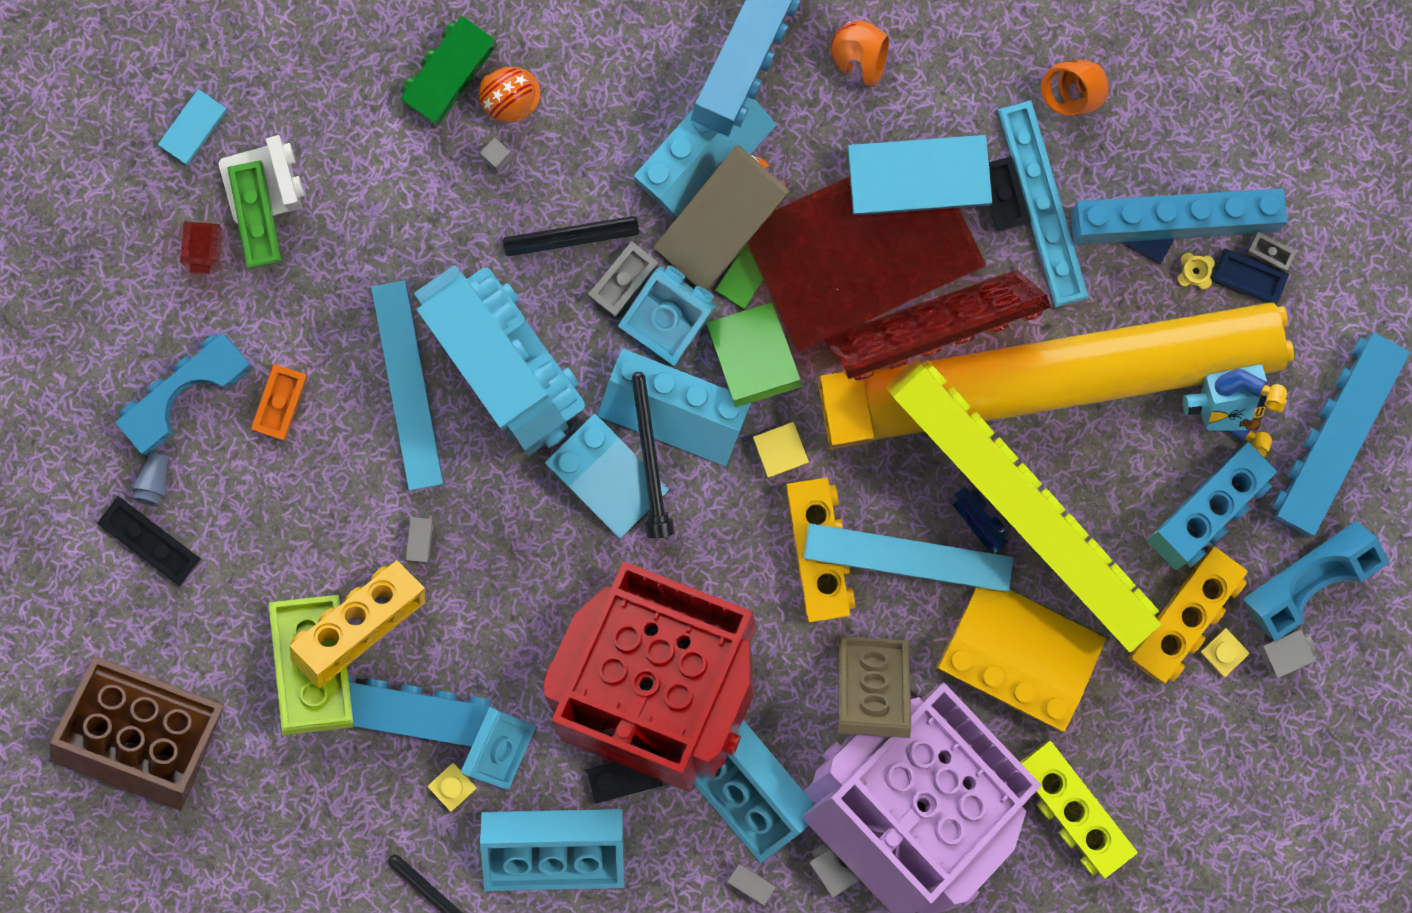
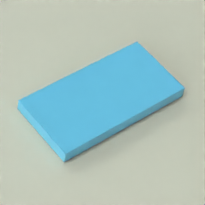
(919, 175)

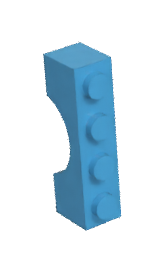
(149, 421)
(1347, 556)

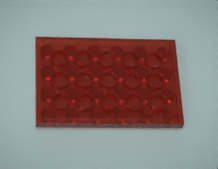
(845, 269)
(936, 323)

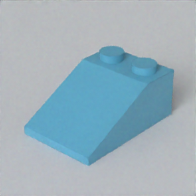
(604, 475)

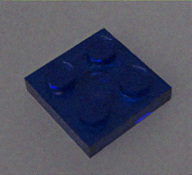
(989, 531)

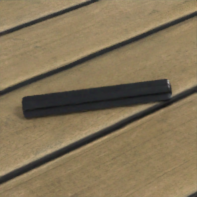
(571, 236)

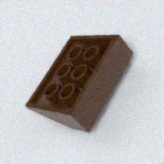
(135, 733)

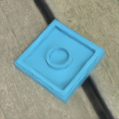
(498, 749)

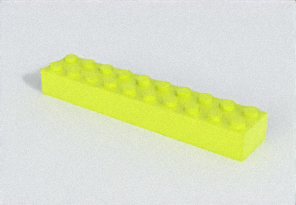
(1016, 496)

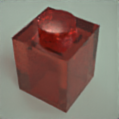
(201, 247)

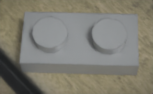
(623, 279)

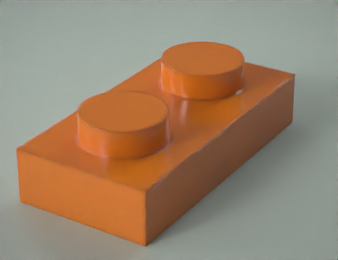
(279, 402)

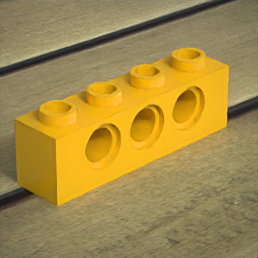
(1212, 566)
(818, 605)
(323, 662)

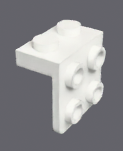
(282, 185)

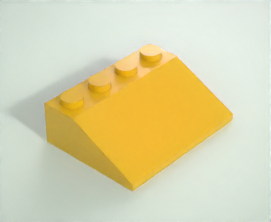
(1022, 655)

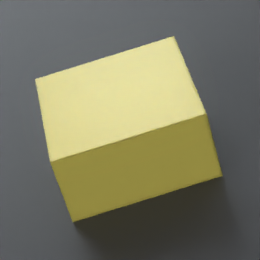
(780, 450)

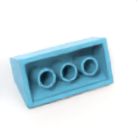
(694, 154)
(682, 407)
(756, 797)
(552, 850)

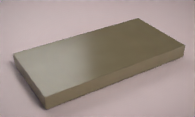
(721, 218)
(874, 687)

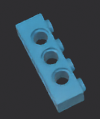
(1172, 537)

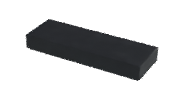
(149, 541)

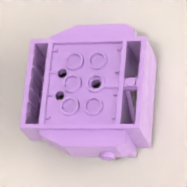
(970, 799)

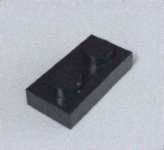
(1008, 201)
(616, 781)

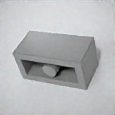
(496, 155)
(1271, 252)
(419, 540)
(751, 884)

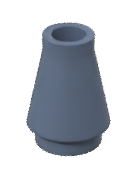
(151, 482)

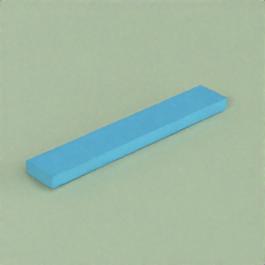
(1043, 204)
(407, 385)
(908, 557)

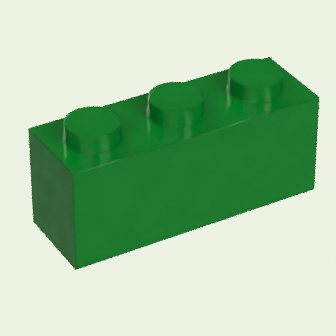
(447, 70)

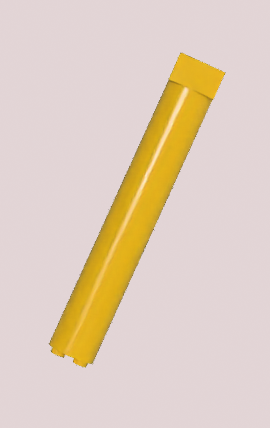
(1068, 371)

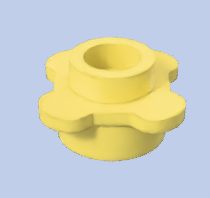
(1205, 267)

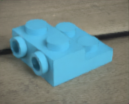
(668, 314)

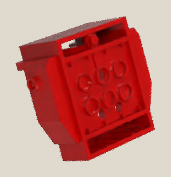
(696, 691)

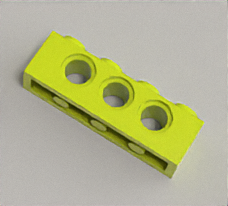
(1115, 846)

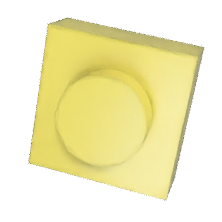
(1224, 652)
(452, 787)

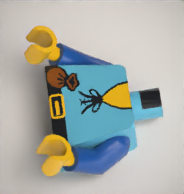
(1236, 404)

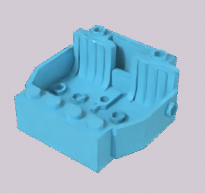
(501, 356)

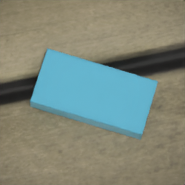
(192, 127)

